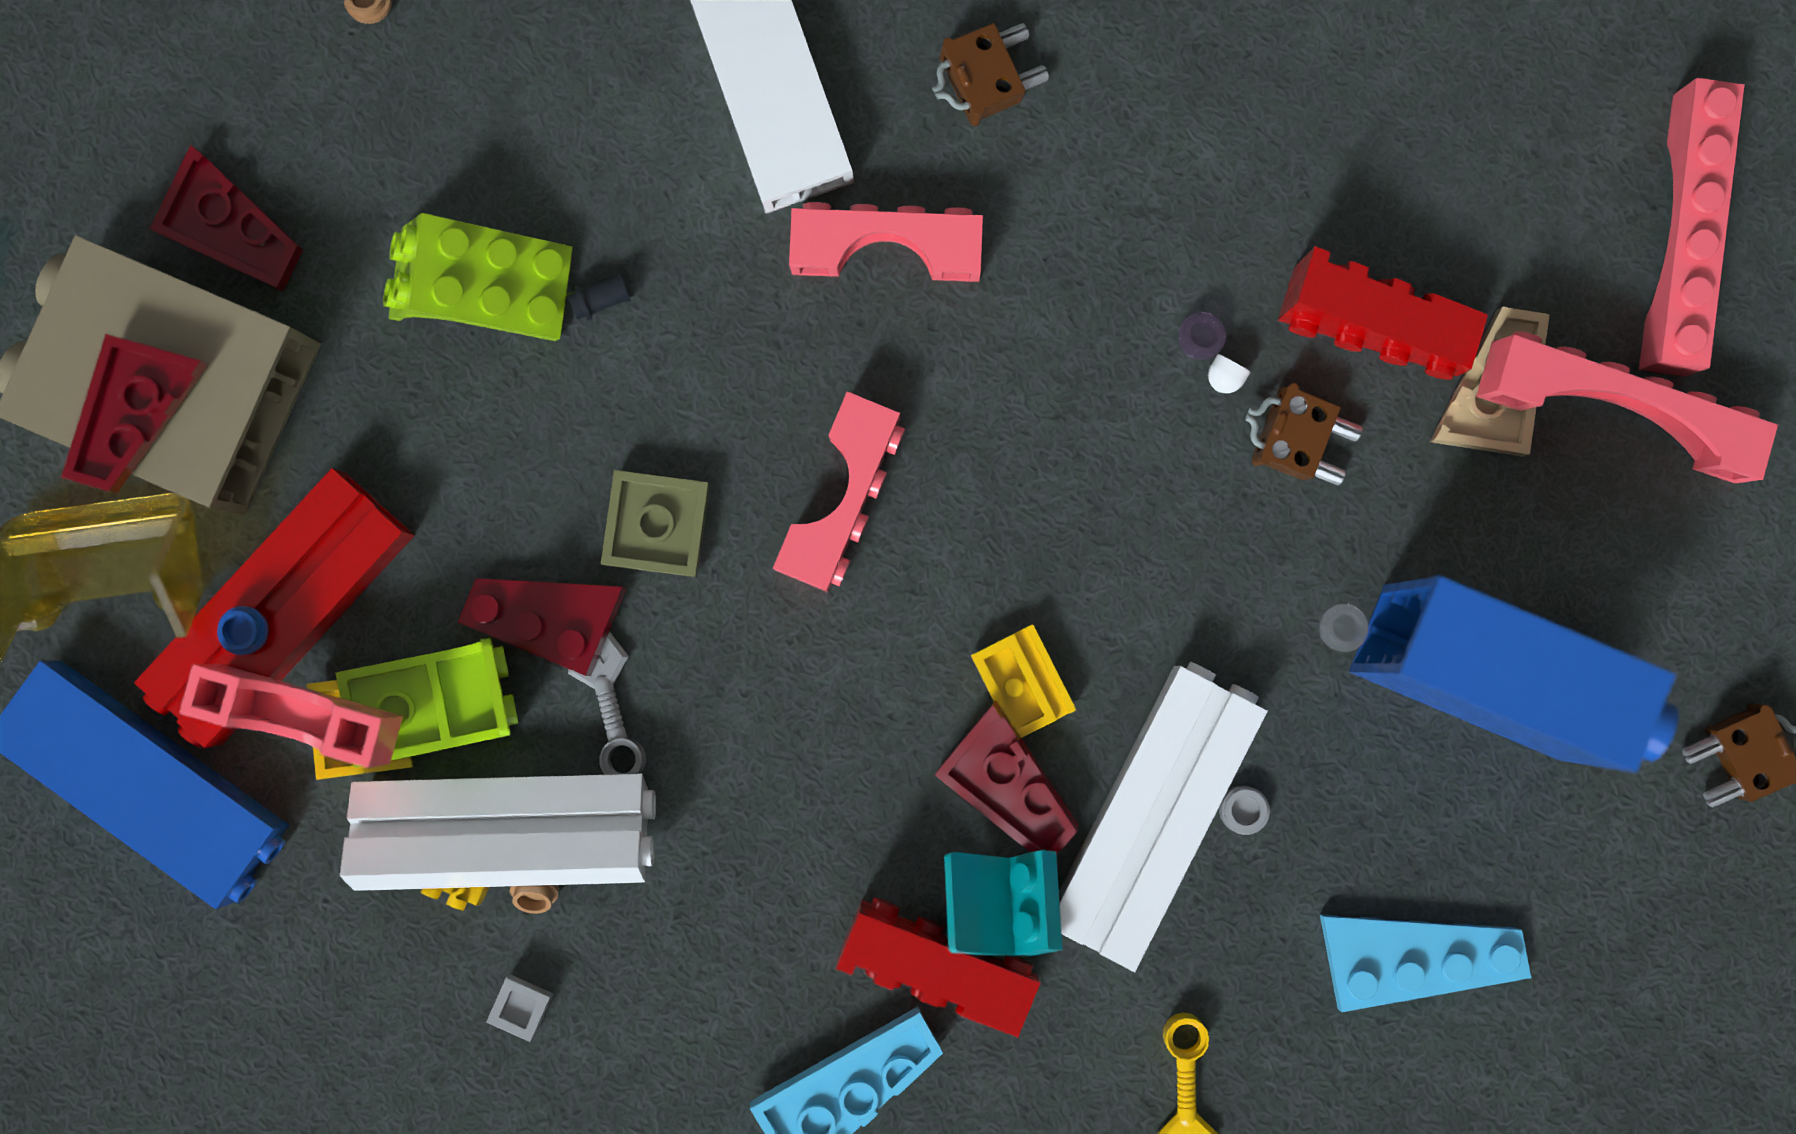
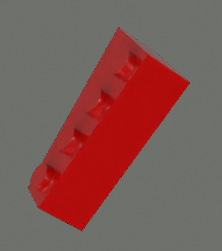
(919, 956)

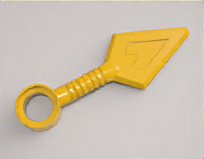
(1186, 1119)

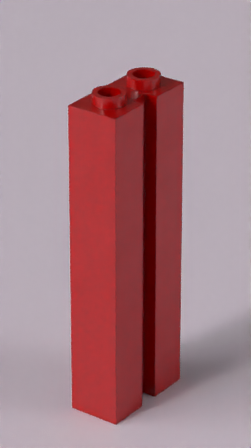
(299, 583)

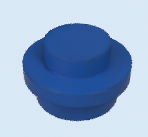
(242, 630)

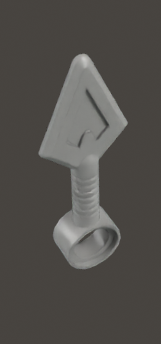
(602, 679)

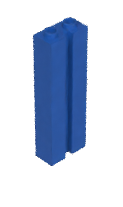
(138, 784)

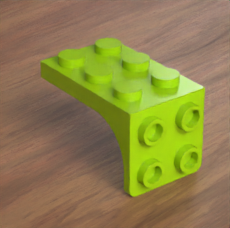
(478, 277)
(442, 695)

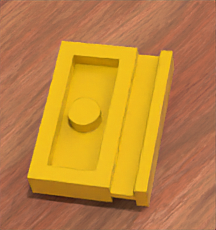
(1023, 681)

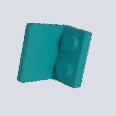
(1003, 904)

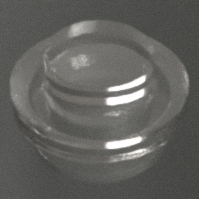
(1343, 627)

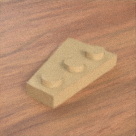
(1482, 423)

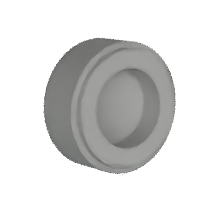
(1244, 810)

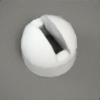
(1226, 375)

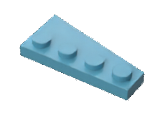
(1408, 960)
(851, 1083)

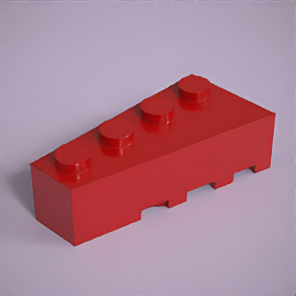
(1381, 316)

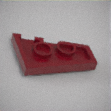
(224, 224)
(126, 409)
(545, 618)
(1007, 784)

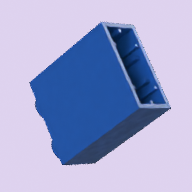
(1517, 675)

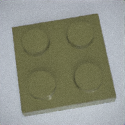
(655, 523)

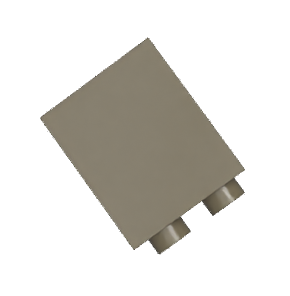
(231, 416)

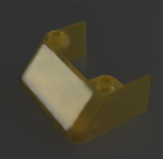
(99, 554)

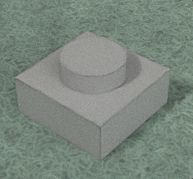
(519, 1008)

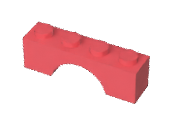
(827, 238)
(816, 549)
(276, 707)

